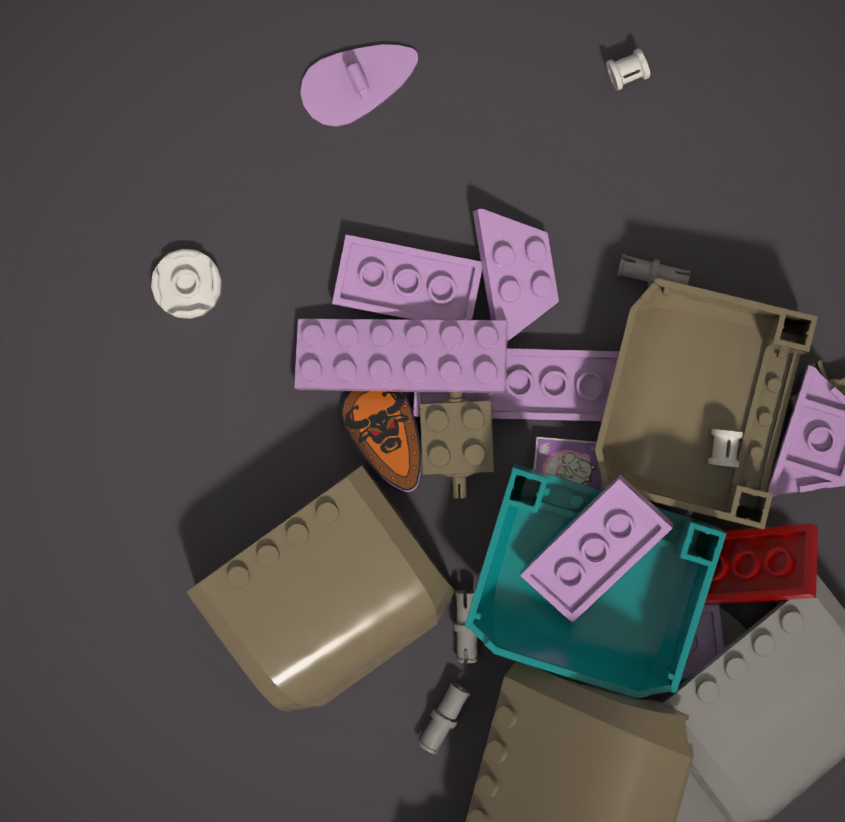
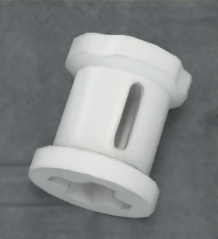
(628, 69)
(725, 448)

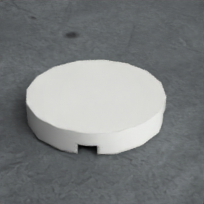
(186, 283)

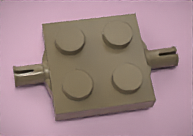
(457, 439)

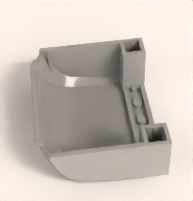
(769, 709)

